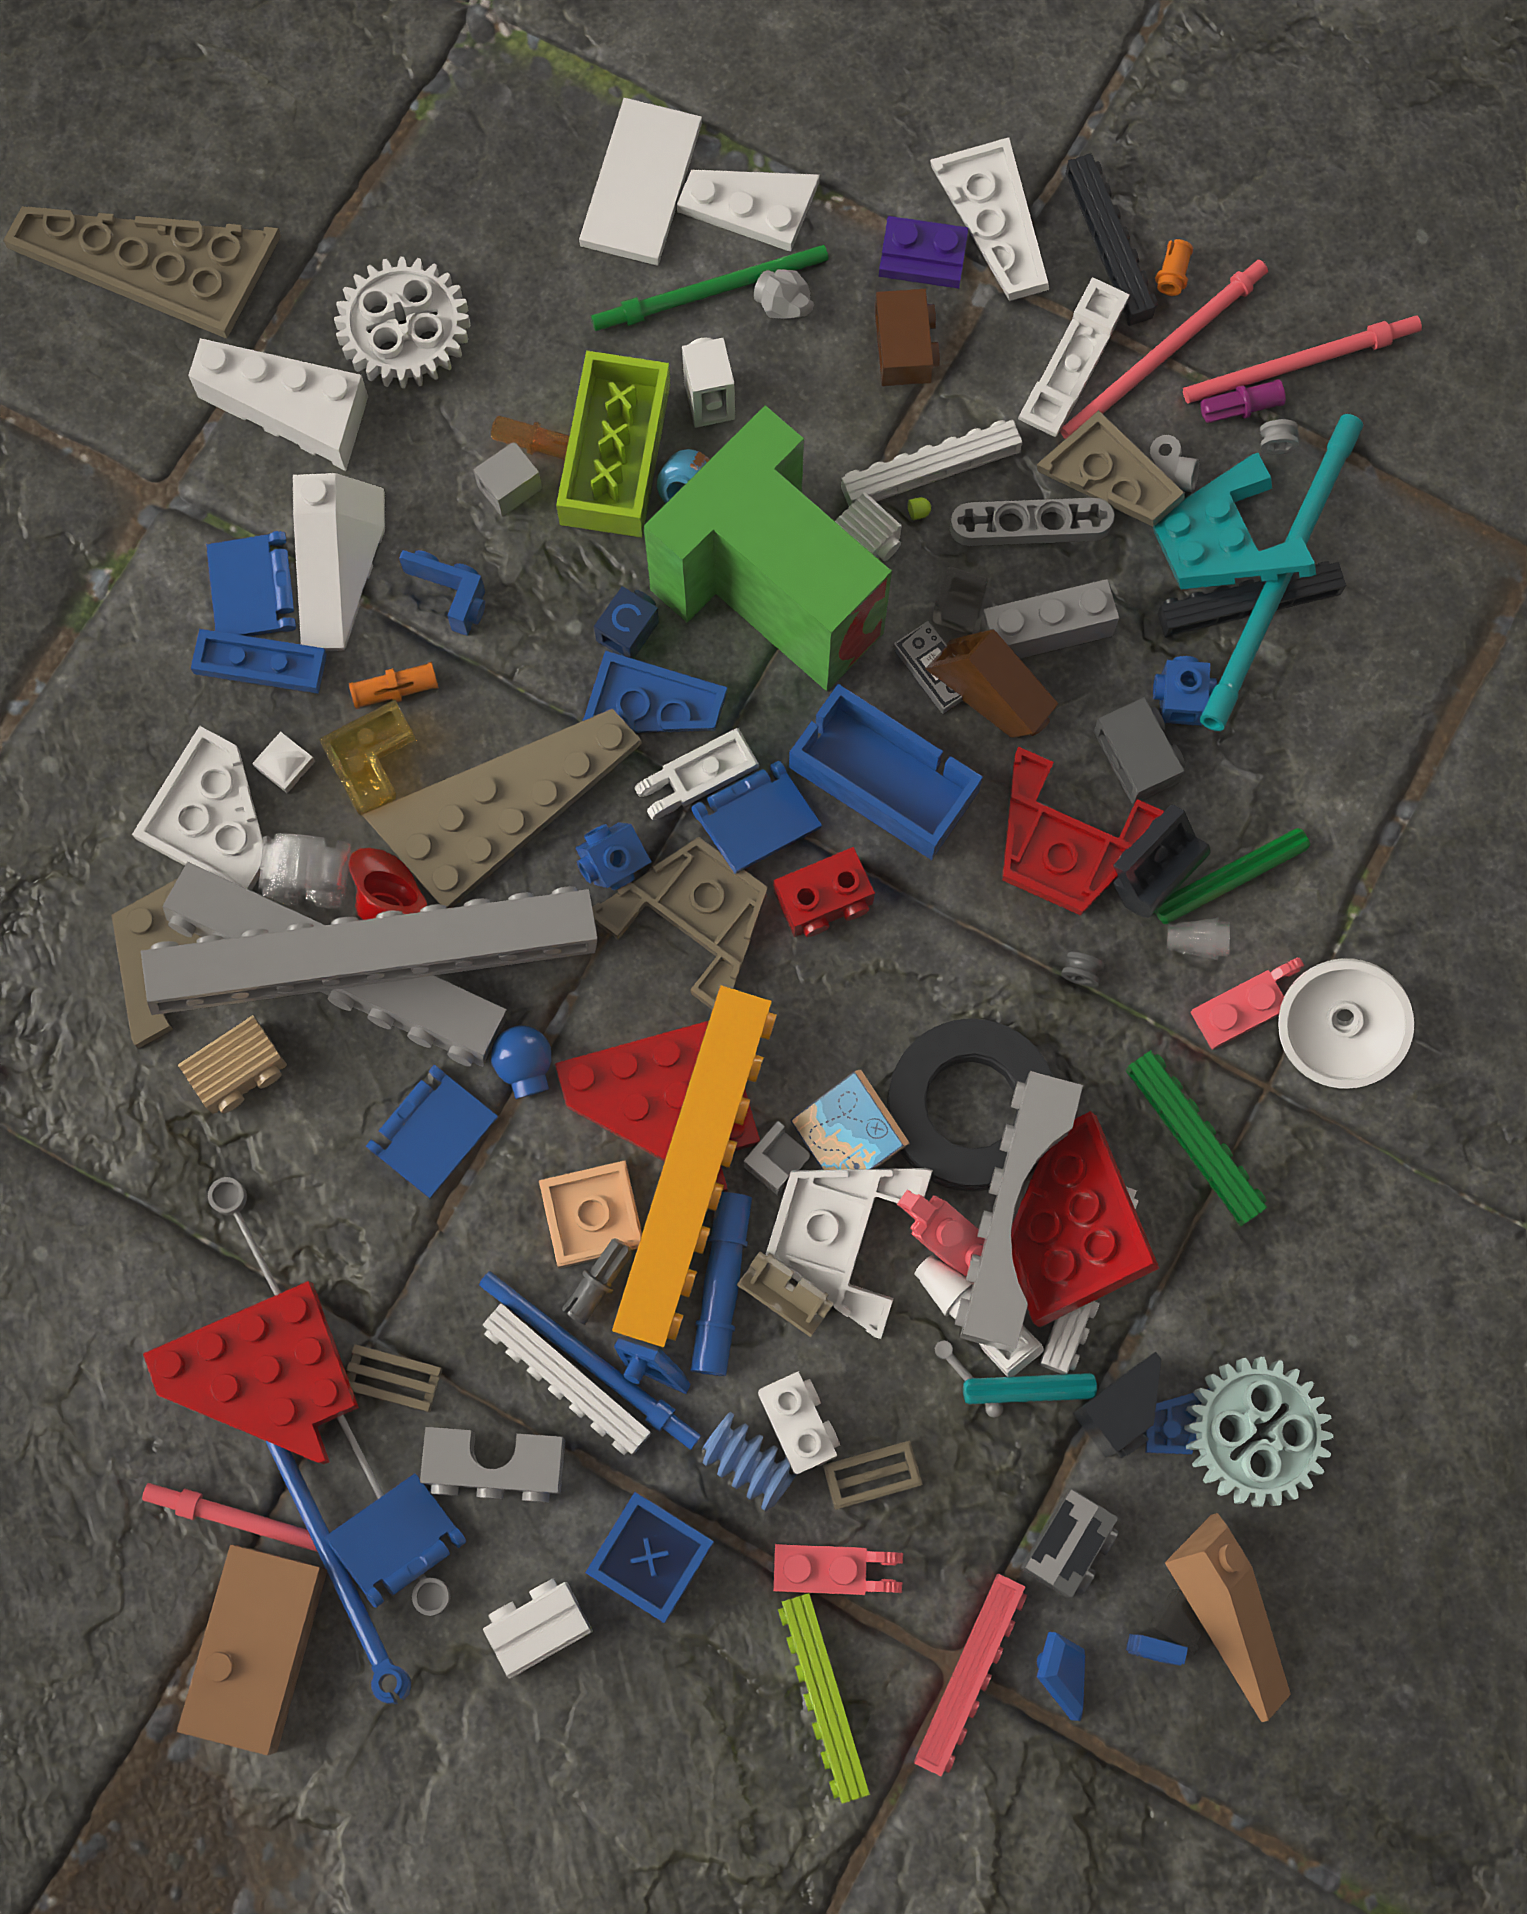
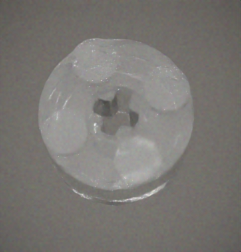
(305, 869)

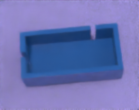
(884, 771)

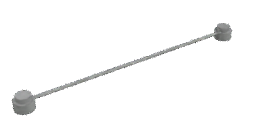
(229, 1197)

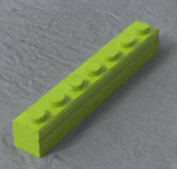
(823, 1699)

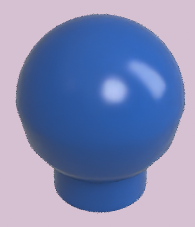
(522, 1059)

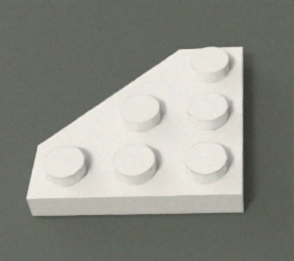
(207, 812)

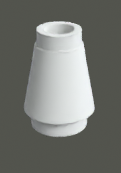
(944, 1285)

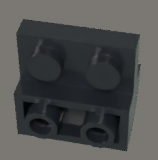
(1159, 862)

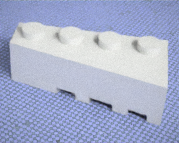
(285, 396)

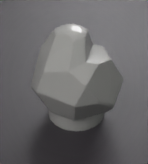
(783, 294)

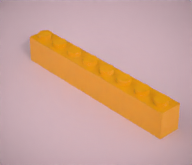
(692, 1166)

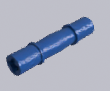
(720, 1284)

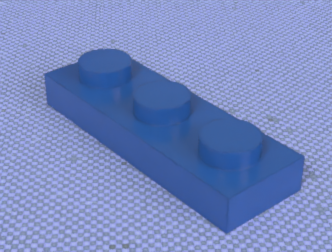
(258, 661)

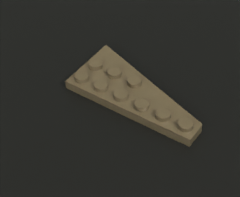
(159, 262)
(481, 817)

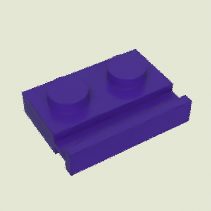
(923, 252)

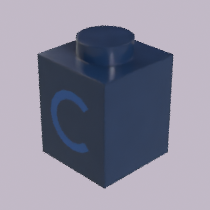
(627, 622)

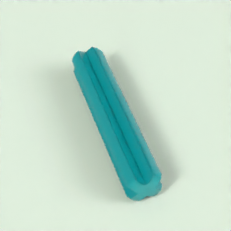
(1029, 1388)

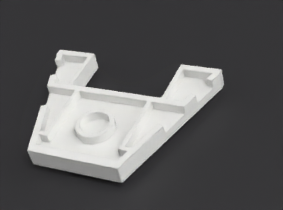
(824, 1227)

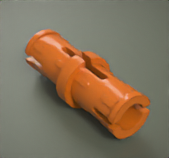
(393, 685)

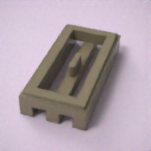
(355, 1368)
(835, 1485)

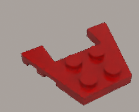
(1056, 853)

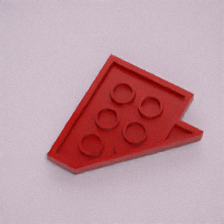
(1077, 1227)

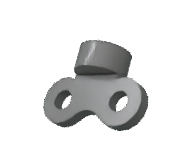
(1179, 469)

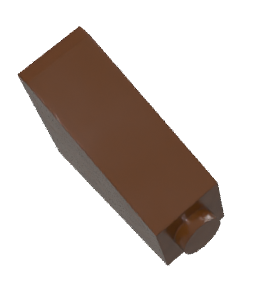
(994, 683)

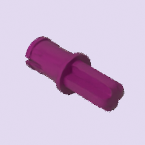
(1243, 401)

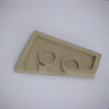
(1110, 467)

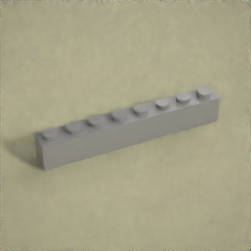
(422, 1006)

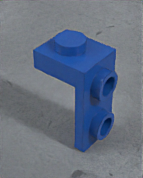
(467, 603)

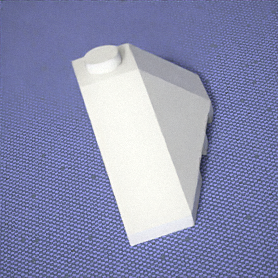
(335, 543)

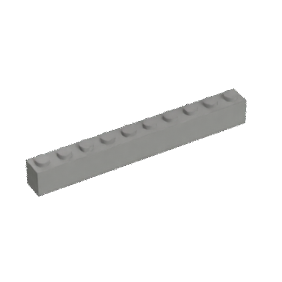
(368, 950)

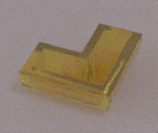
(356, 752)

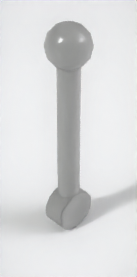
(944, 1351)

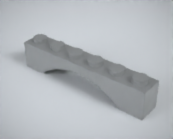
(996, 1300)

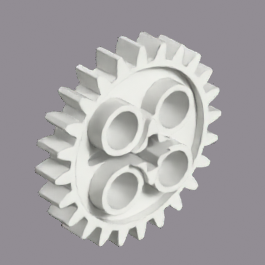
(411, 354)

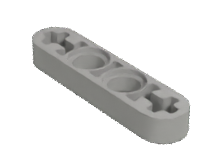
(1030, 513)

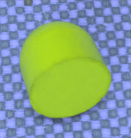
(919, 508)

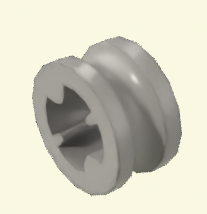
(1279, 436)

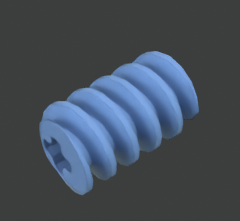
(748, 1462)

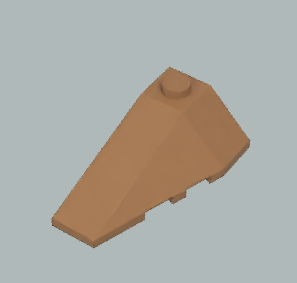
(1230, 1607)

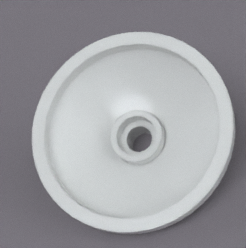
(1352, 1050)

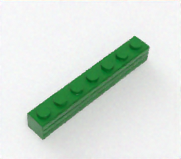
(1197, 1137)

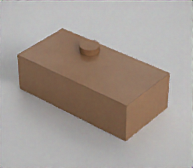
(252, 1650)

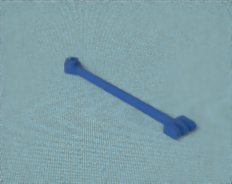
(341, 1579)

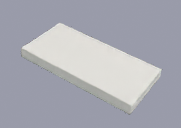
(640, 181)

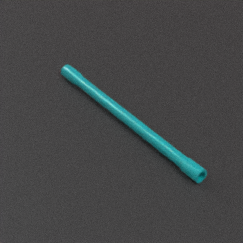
(1226, 692)

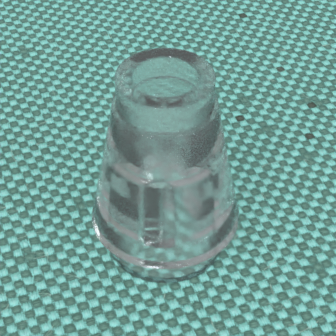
(1200, 938)

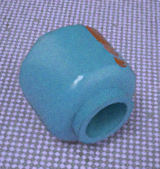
(679, 471)

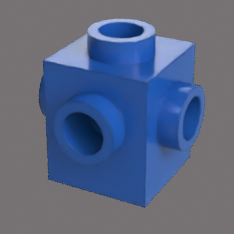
(1183, 690)
(611, 855)

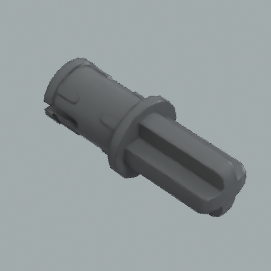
(597, 1281)

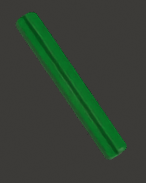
(1233, 875)

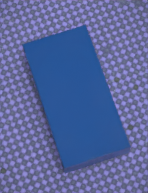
(1156, 1649)

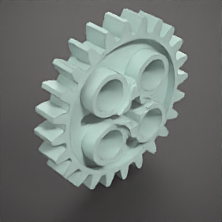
(1284, 1463)

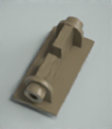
(795, 1302)

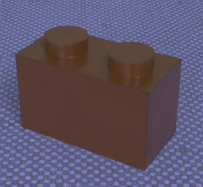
(904, 337)

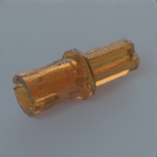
(530, 437)

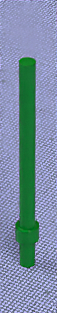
(634, 311)

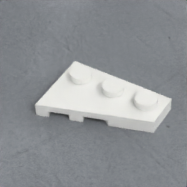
(750, 203)

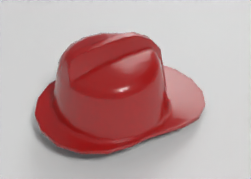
(383, 884)

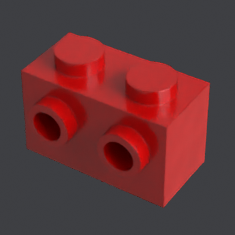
(824, 893)

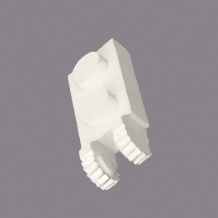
(700, 772)

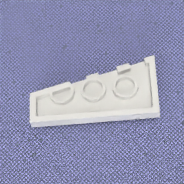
(992, 203)

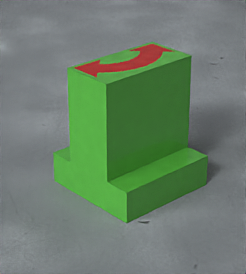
(769, 554)

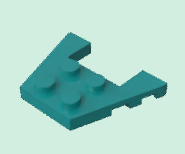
(1210, 542)

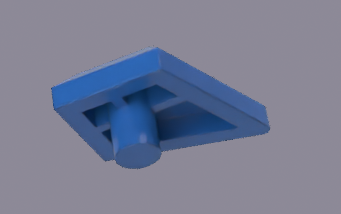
(650, 1361)
(1168, 1431)
(1062, 1673)

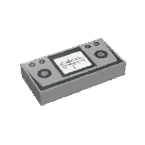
(917, 652)

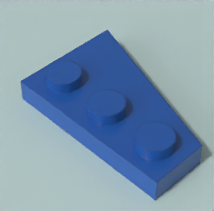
(655, 697)

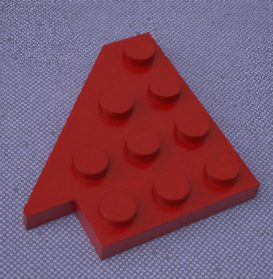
(641, 1090)
(261, 1372)

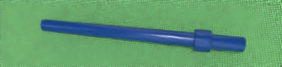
(658, 1413)

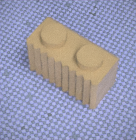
(233, 1066)

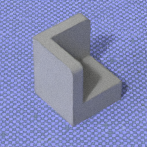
(508, 479)
(775, 1159)

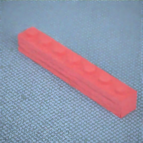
(970, 1675)

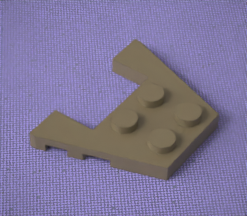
(701, 899)
(135, 930)

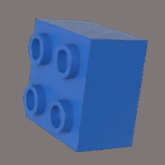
(650, 1557)

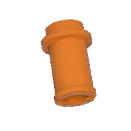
(1172, 277)

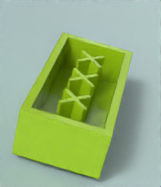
(613, 444)

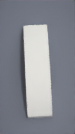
(1075, 357)

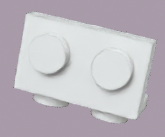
(793, 1415)

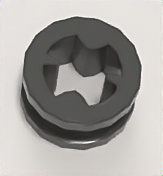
(1083, 969)

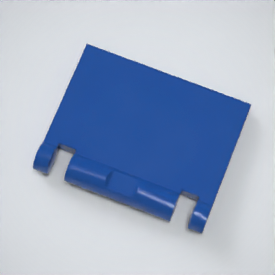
(251, 585)
(756, 817)
(433, 1132)
(394, 1539)

